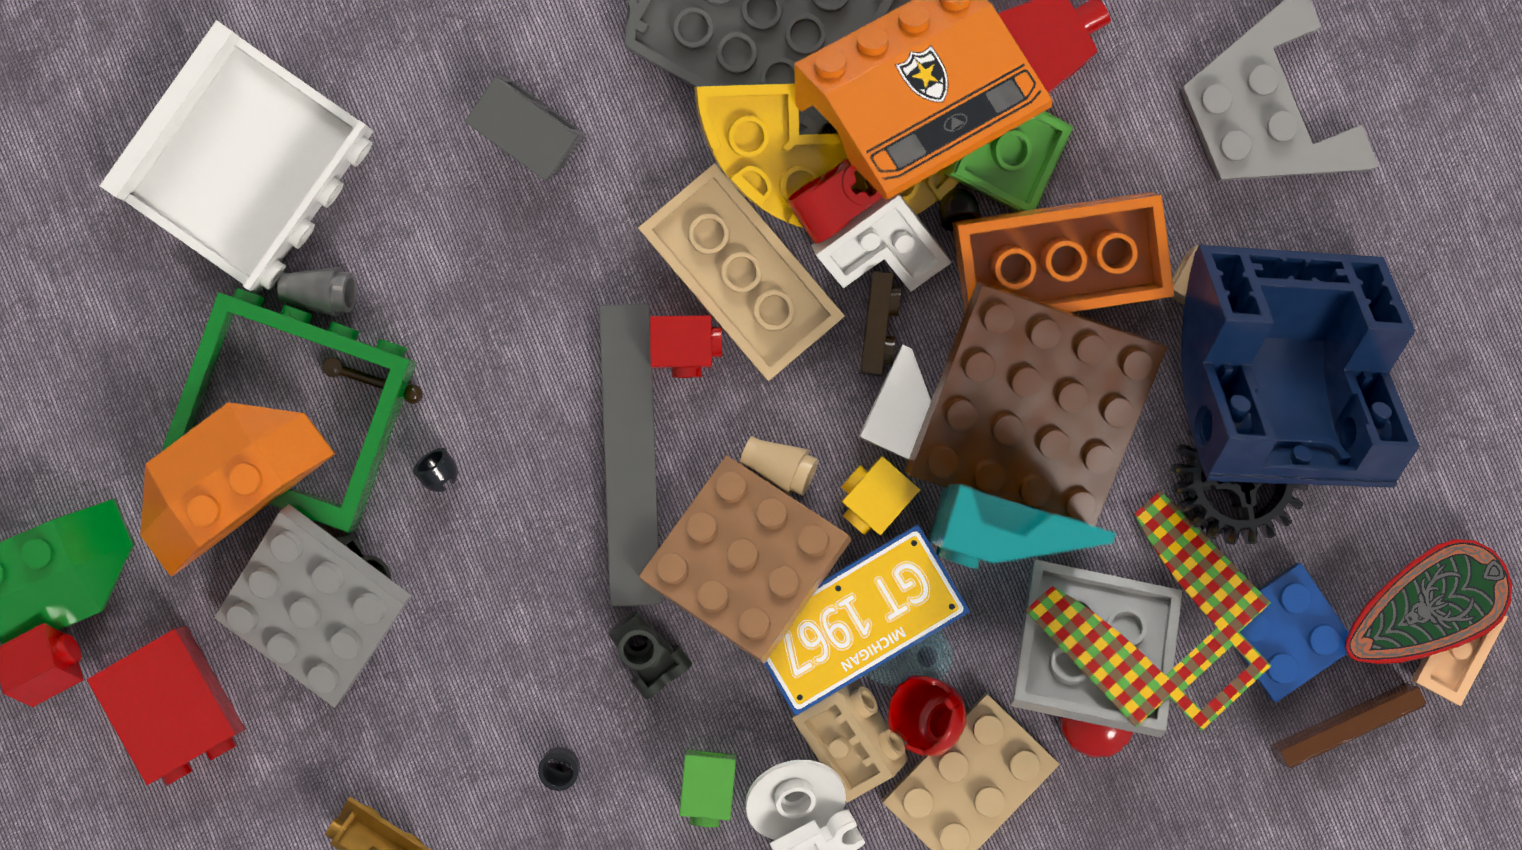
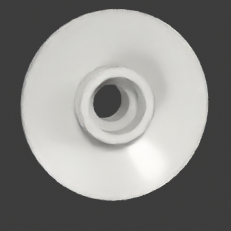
(794, 796)

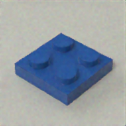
(1294, 632)

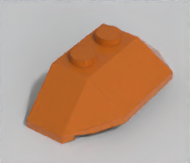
(224, 477)

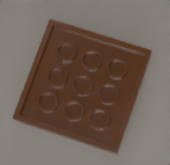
(1035, 405)

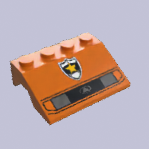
(920, 89)

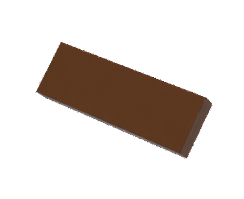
(1348, 725)

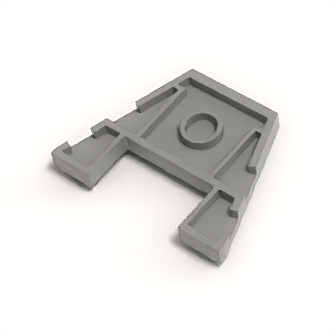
(1251, 116)

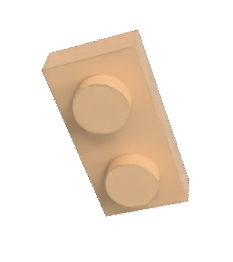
(1454, 670)

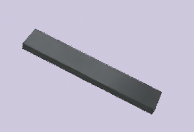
(629, 450)

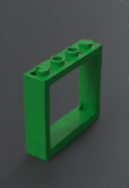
(338, 337)

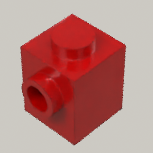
(684, 344)
(39, 665)

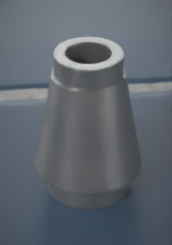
(319, 290)

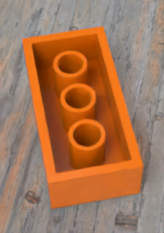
(1070, 253)

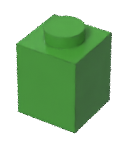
(707, 787)

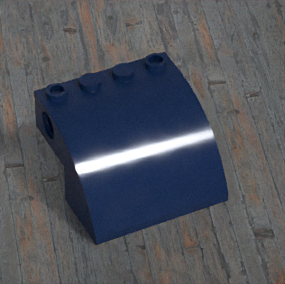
(1295, 367)

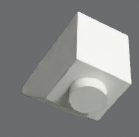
(898, 407)

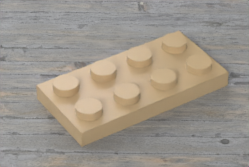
(741, 272)

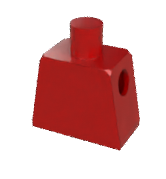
(1056, 36)

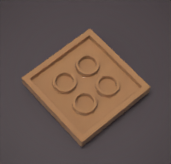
(745, 559)

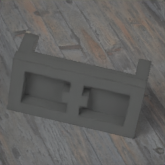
(525, 127)

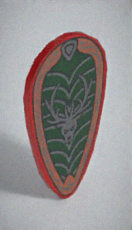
(1433, 605)

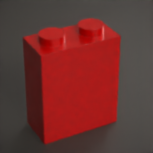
(167, 706)

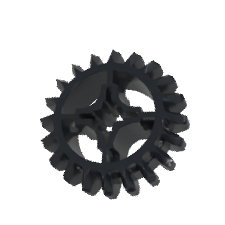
(1242, 499)

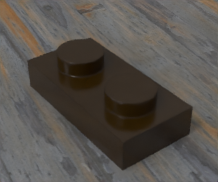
(882, 302)

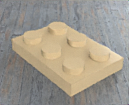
(974, 785)

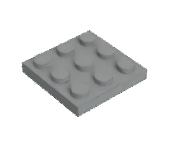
(312, 605)
(1054, 684)

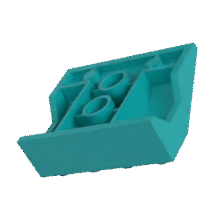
(988, 528)

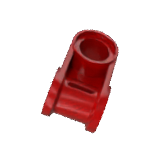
(830, 202)

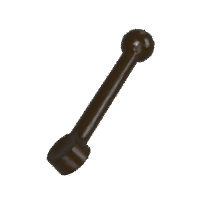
(334, 368)

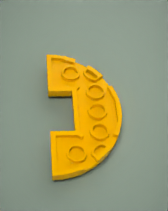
(761, 152)

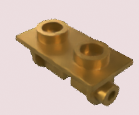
(364, 829)

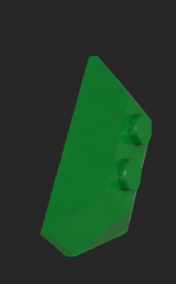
(62, 569)

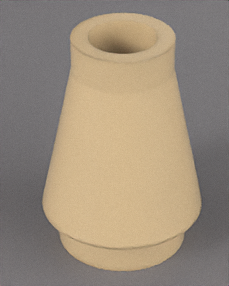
(782, 465)

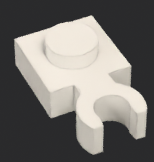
(830, 837)

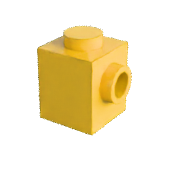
(876, 496)

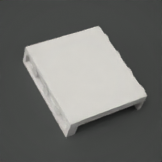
(238, 159)

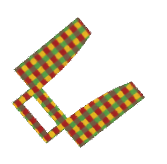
(1123, 669)

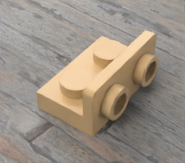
(853, 739)

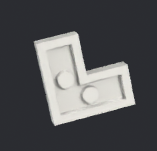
(883, 232)

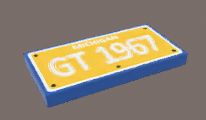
(864, 619)

